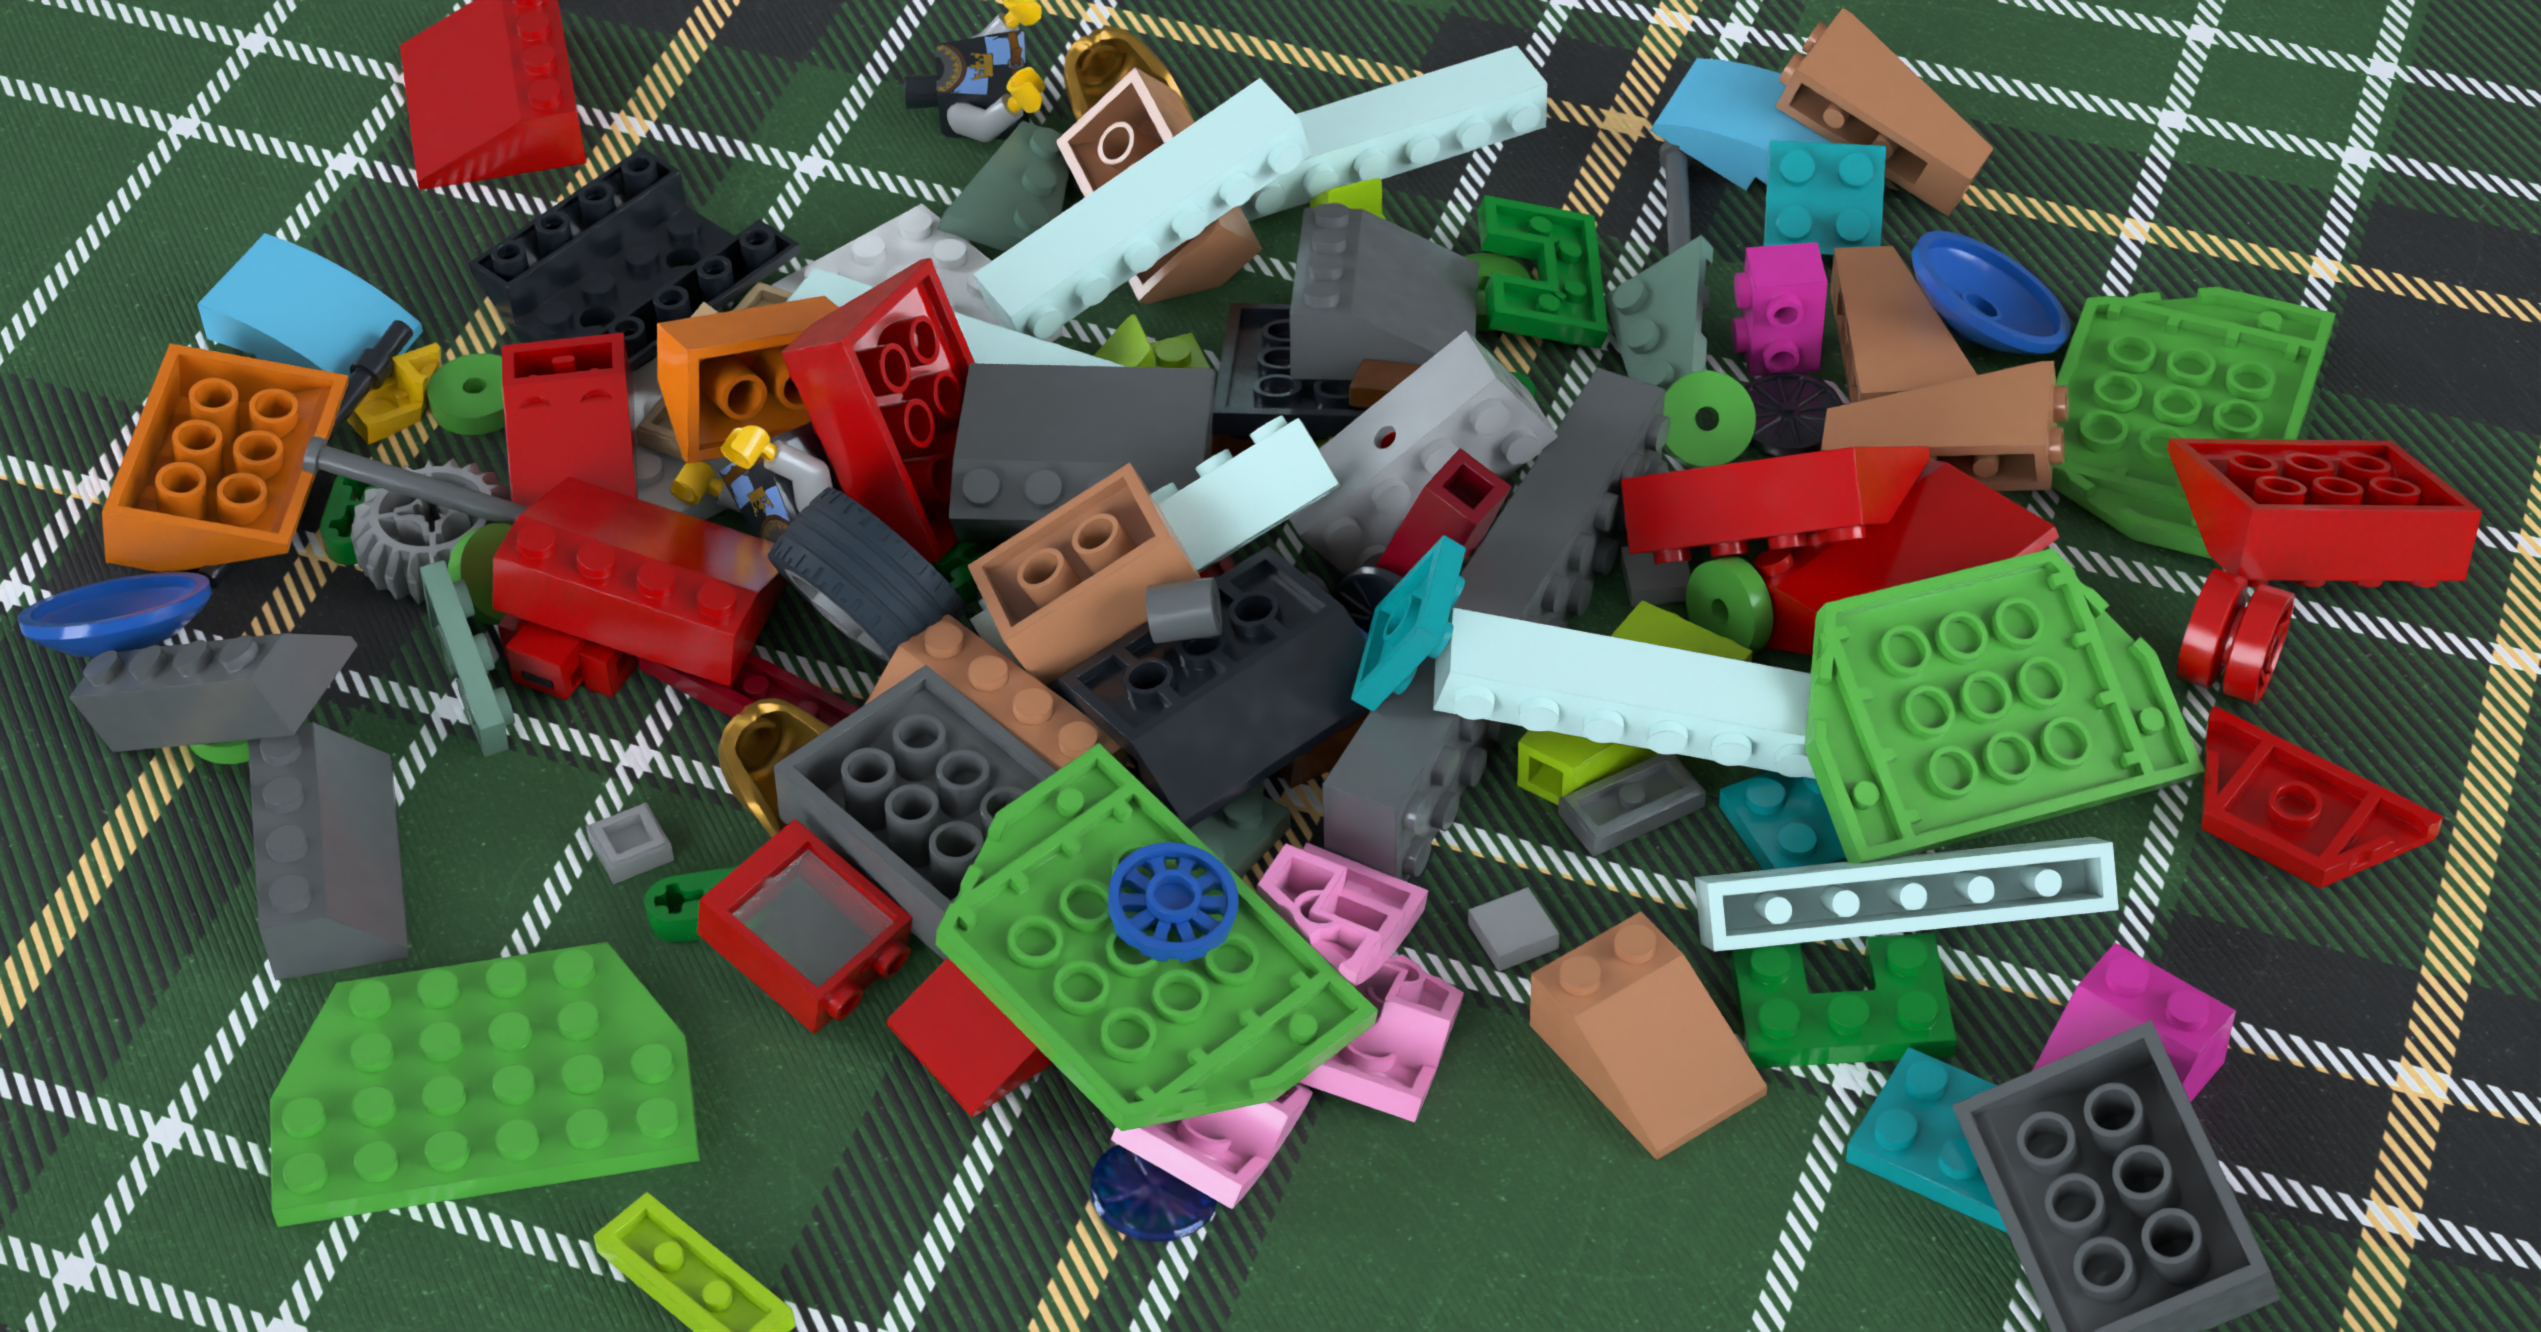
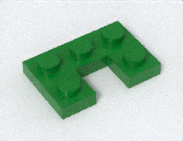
(1569, 295)
(1795, 1028)

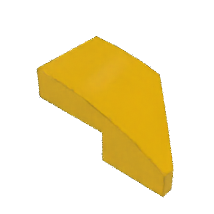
(400, 398)

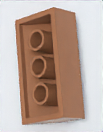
(1119, 132)
(1001, 690)

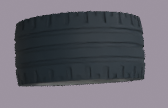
(862, 575)

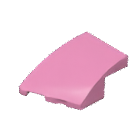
(1342, 907)
(1399, 1055)
(1222, 1149)

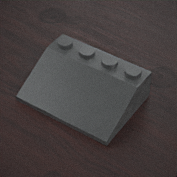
(1373, 294)
(1056, 430)
(909, 791)
(2116, 1193)

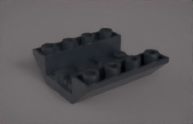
(620, 259)
(1230, 702)

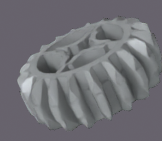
(401, 533)

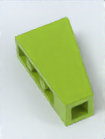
(1563, 763)

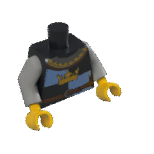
(983, 79)
(765, 480)

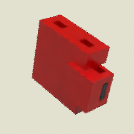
(560, 661)

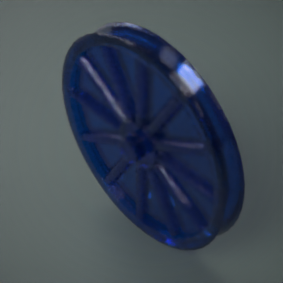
(1146, 1199)

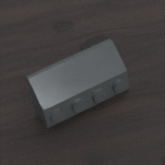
(208, 689)
(326, 853)

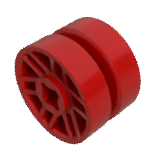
(2235, 636)

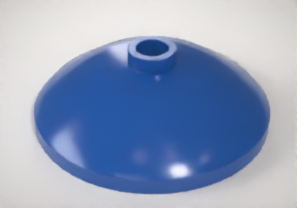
(1988, 296)
(116, 613)

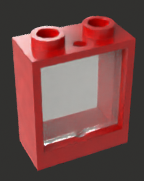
(805, 927)

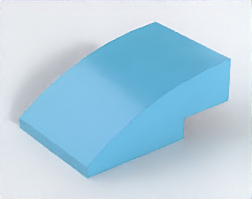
(1728, 117)
(298, 309)

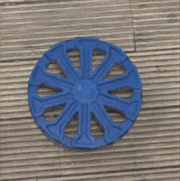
(1172, 901)

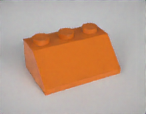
(731, 373)

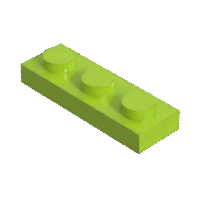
(688, 1272)

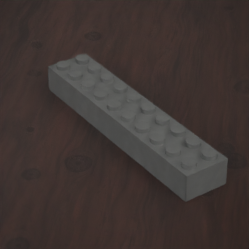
(1536, 566)

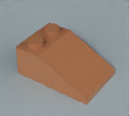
(1644, 1035)

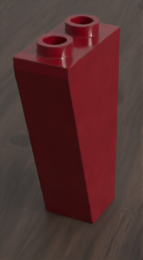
(1454, 503)

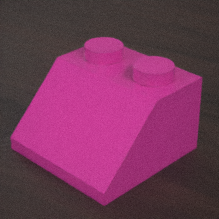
(2130, 991)

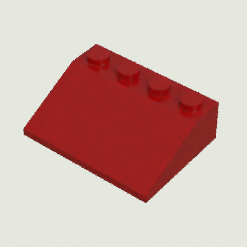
(491, 94)
(888, 401)
(1768, 500)
(2324, 511)
(1938, 529)
(638, 579)

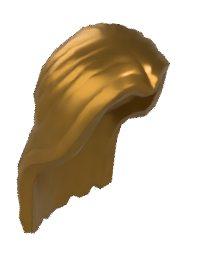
(1102, 60)
(754, 744)

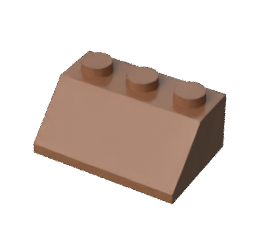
(1081, 575)

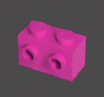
(1780, 309)

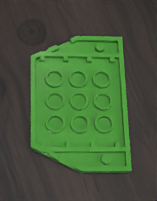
(2177, 371)
(1983, 708)
(1127, 1029)
(479, 1086)

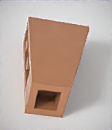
(1865, 95)
(1888, 327)
(1986, 425)

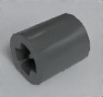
(1184, 610)

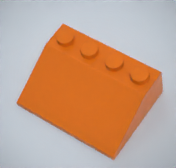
(217, 461)

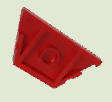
(2301, 806)

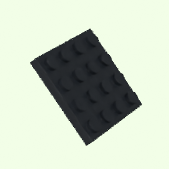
(1257, 381)

